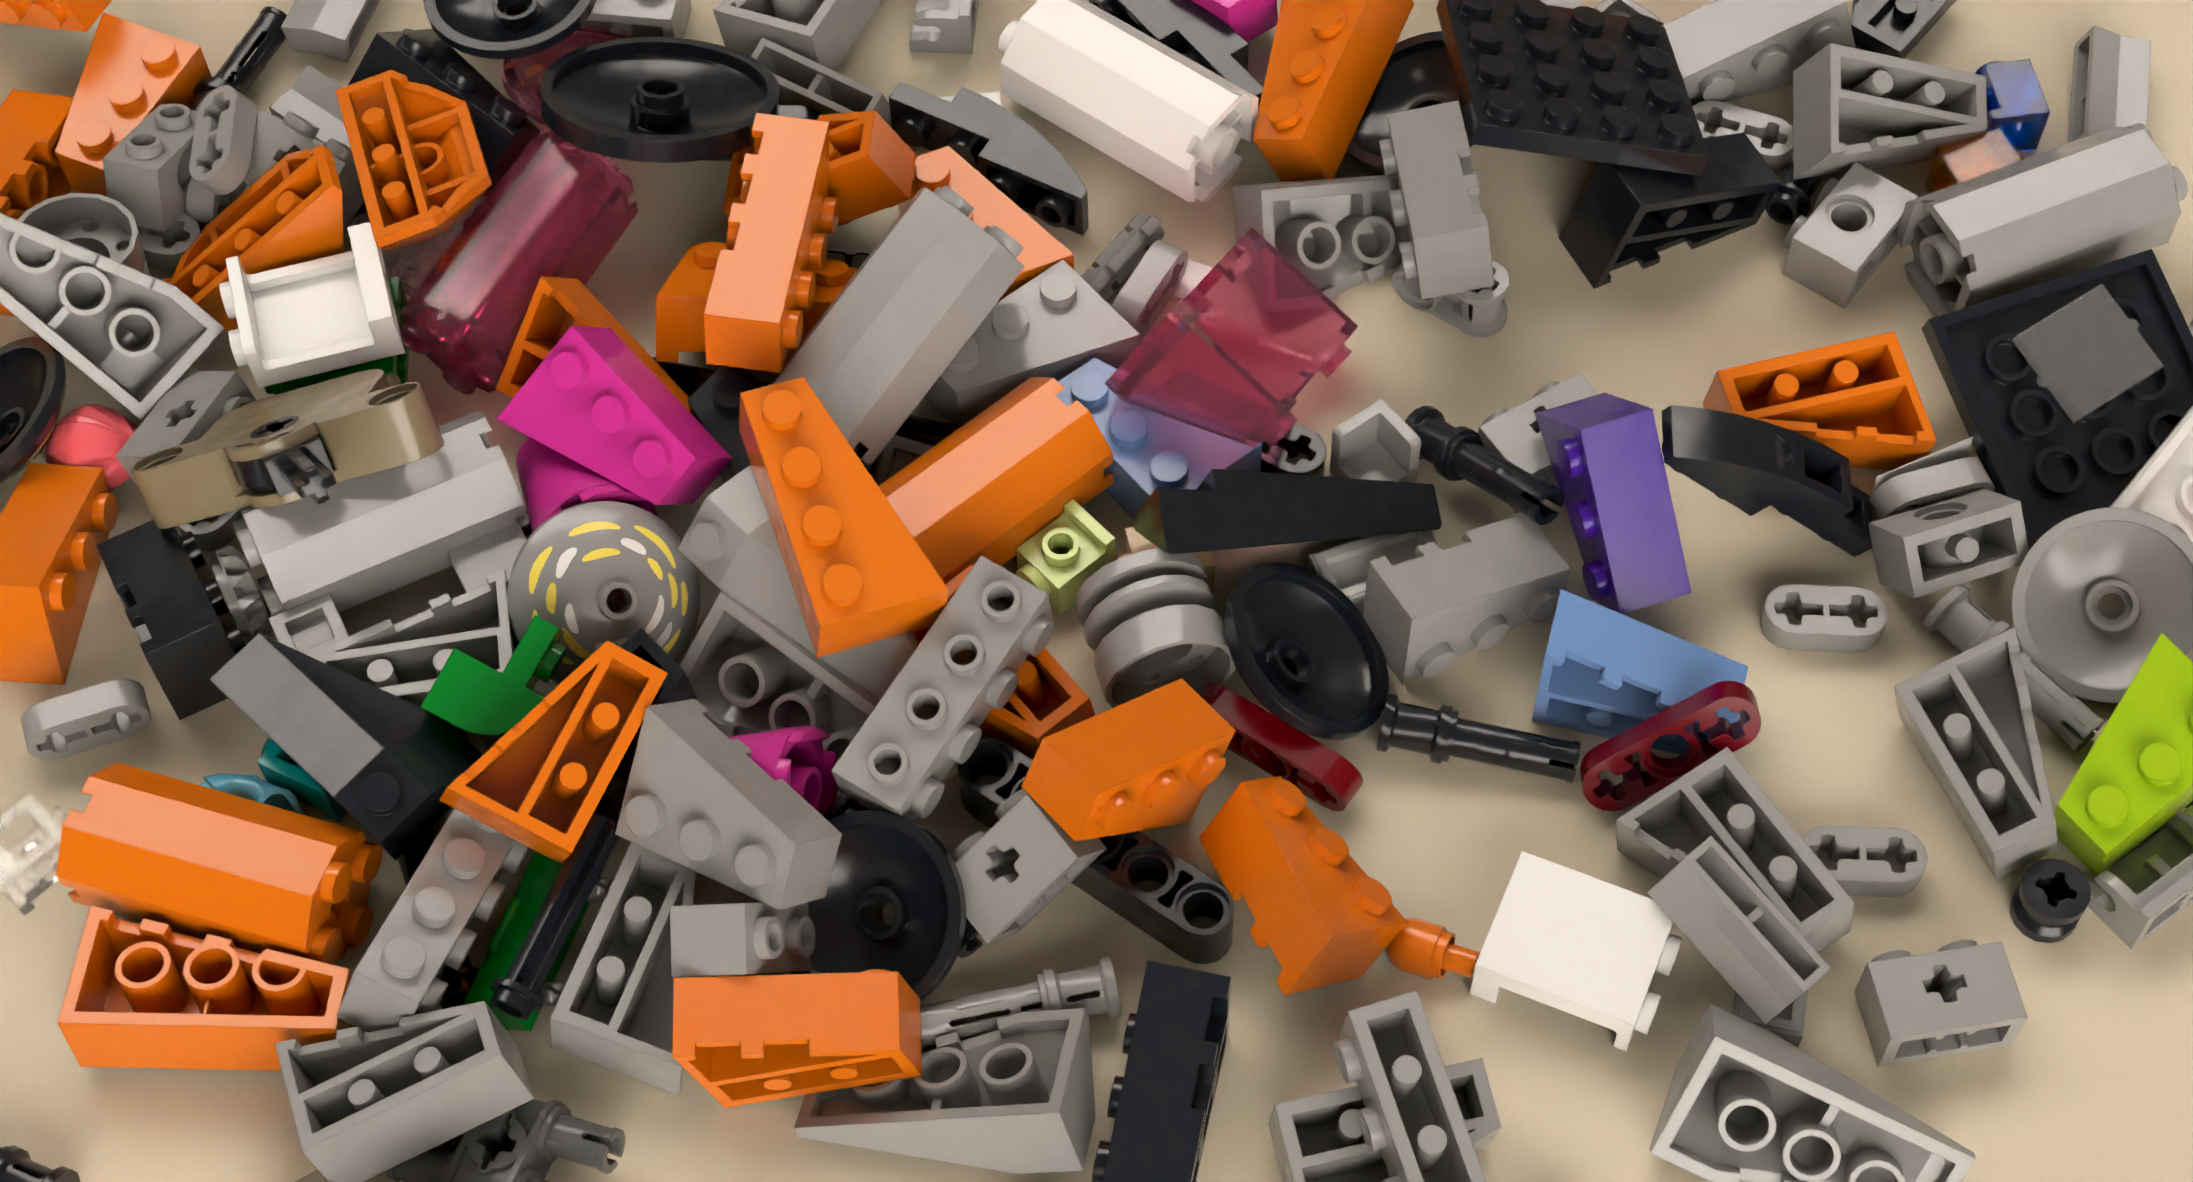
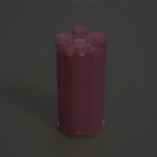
(545, 217)

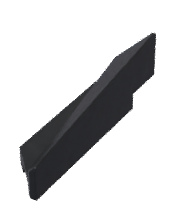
(1276, 508)

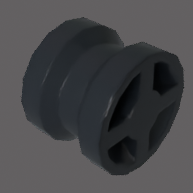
(2034, 904)

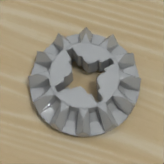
(241, 593)

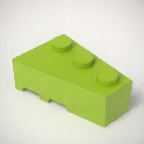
(2137, 767)

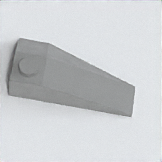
(1327, 228)
(102, 315)
(740, 555)
(766, 681)
(986, 1102)
(1772, 1113)

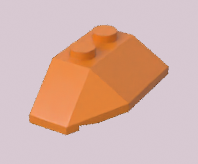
(412, 157)
(276, 223)

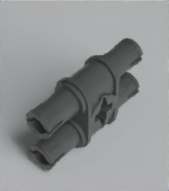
(518, 1148)

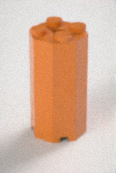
(1001, 478)
(218, 865)

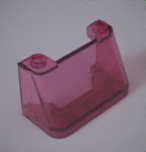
(1238, 348)

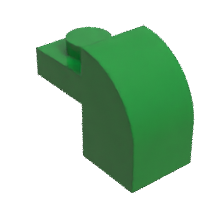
(492, 701)

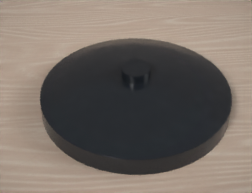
(657, 99)

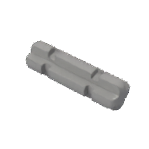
(1123, 254)

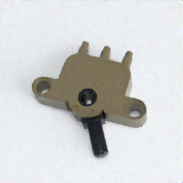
(291, 448)

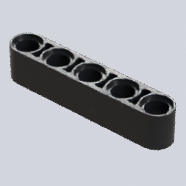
(1114, 873)

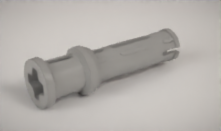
(1968, 625)
(1082, 988)

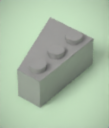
(1437, 201)
(1984, 750)
(400, 1089)

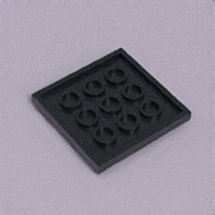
(1571, 84)
(2021, 428)

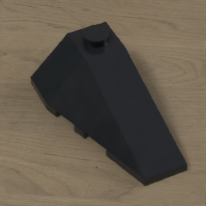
(355, 741)

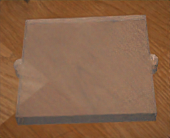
(2087, 353)

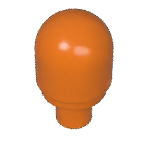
(1430, 951)

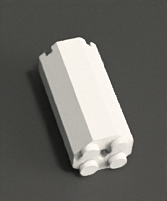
(1127, 95)

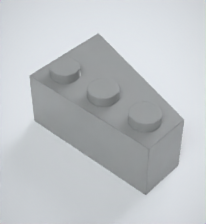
(1752, 44)
(1878, 110)
(1033, 332)
(1462, 595)
(413, 652)
(1733, 809)
(720, 813)
(621, 986)
(1323, 1141)

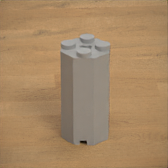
(2041, 218)
(904, 317)
(384, 524)

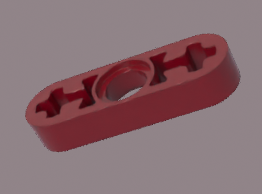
(1678, 719)
(1284, 750)

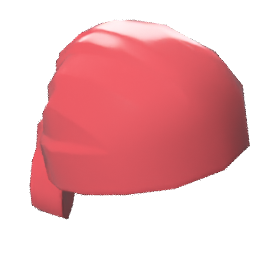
(91, 438)

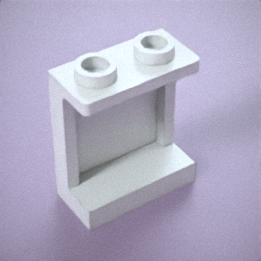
(313, 313)
(1577, 947)

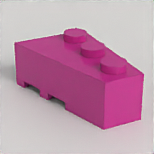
(616, 419)

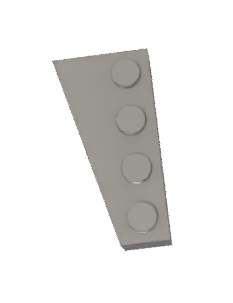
(808, 27)

